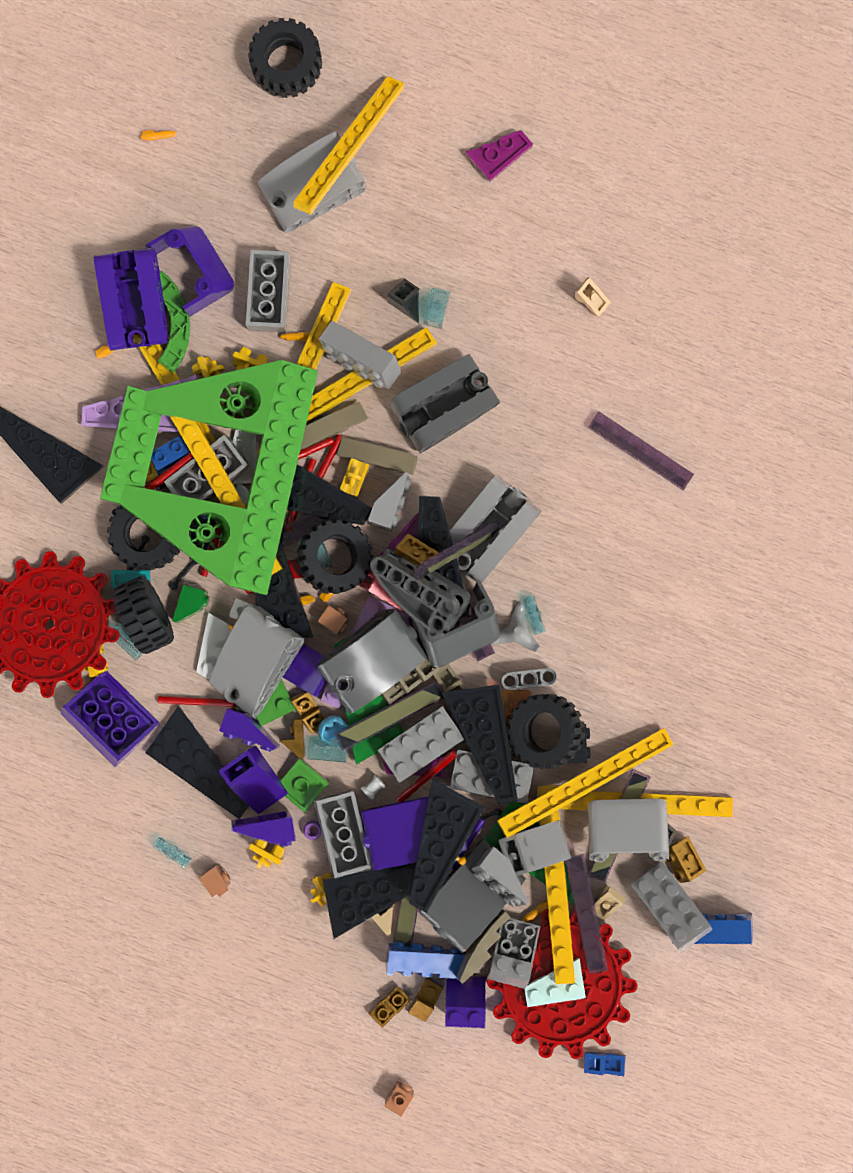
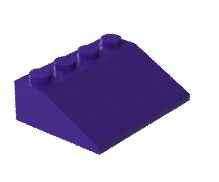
(109, 718)
(272, 828)

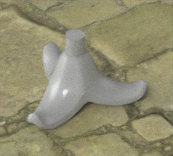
(517, 631)

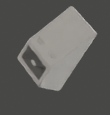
(389, 503)
(536, 848)
(500, 875)
(514, 953)

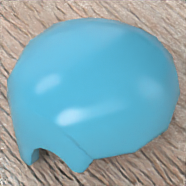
(330, 726)

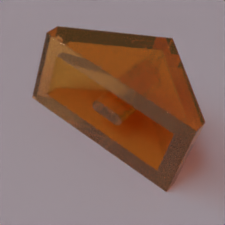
(511, 698)

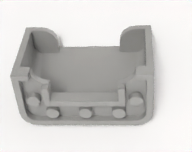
(628, 828)

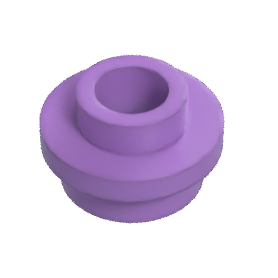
(312, 836)

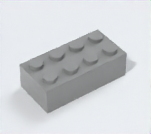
(268, 291)
(360, 355)
(191, 481)
(421, 744)
(469, 778)
(342, 834)
(671, 907)

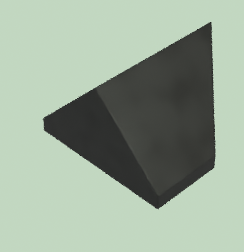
(405, 299)

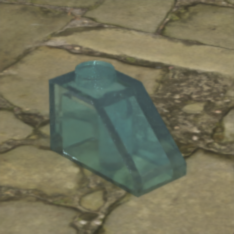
(436, 308)

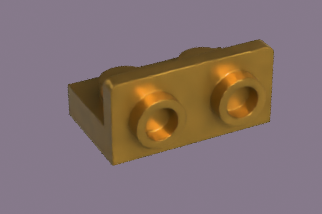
(414, 550)
(685, 861)

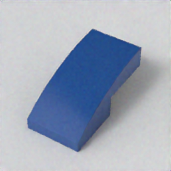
(604, 1063)

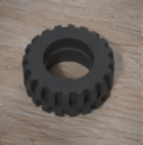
(285, 34)
(357, 545)
(127, 553)
(143, 615)
(521, 731)

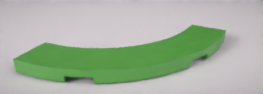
(180, 325)

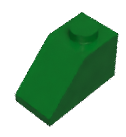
(190, 603)

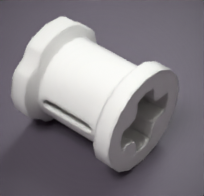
(373, 787)

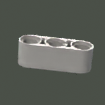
(538, 678)

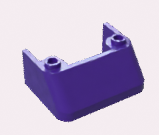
(216, 279)

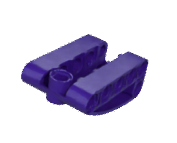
(131, 298)
(395, 832)

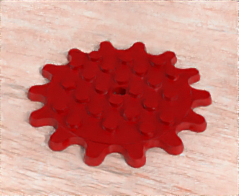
(78, 617)
(573, 1020)

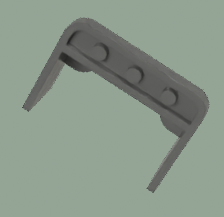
(462, 641)

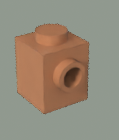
(334, 620)
(215, 881)
(399, 1098)

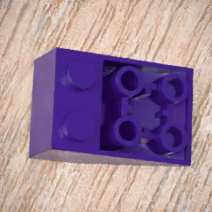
(244, 726)
(253, 780)

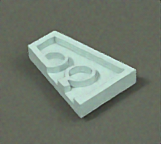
(545, 990)

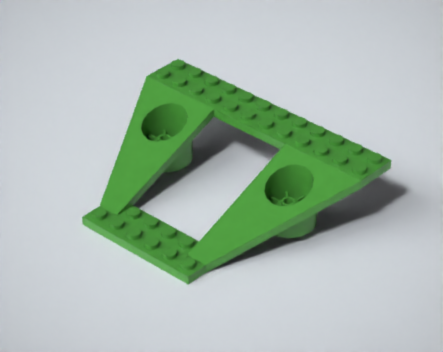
(250, 536)

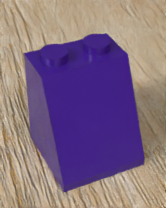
(304, 672)
(465, 1002)

